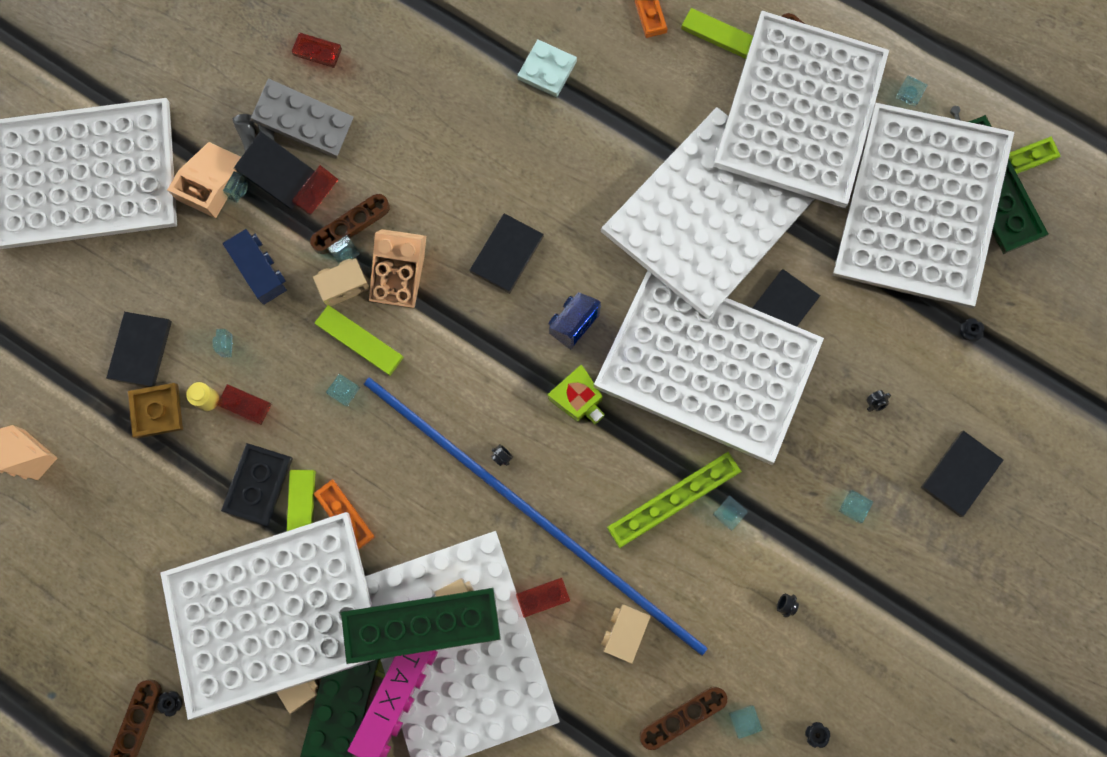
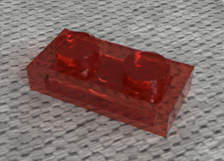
(316, 50)
(315, 190)
(244, 404)
(542, 597)

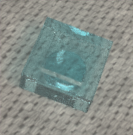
(911, 90)
(236, 187)
(343, 249)
(223, 343)
(342, 390)
(856, 506)
(730, 513)
(745, 721)

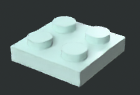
(547, 68)

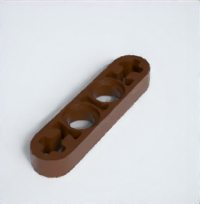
(348, 220)
(685, 721)
(129, 726)

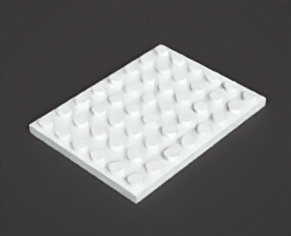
(802, 109)
(86, 173)
(924, 205)
(701, 223)
(715, 375)
(264, 614)
(473, 691)

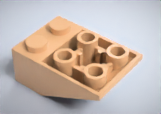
(204, 178)
(396, 267)
(23, 454)

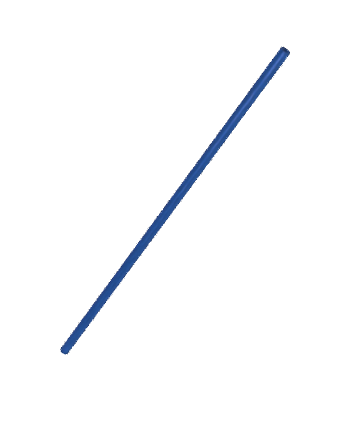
(537, 517)

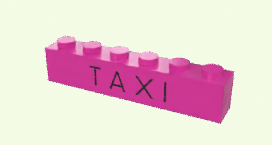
(390, 703)

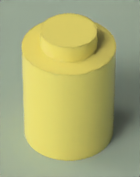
(202, 396)

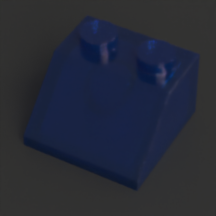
(575, 319)

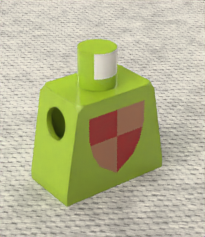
(578, 396)

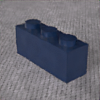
(255, 266)

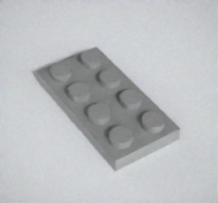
(301, 118)

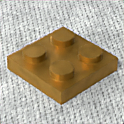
(155, 410)

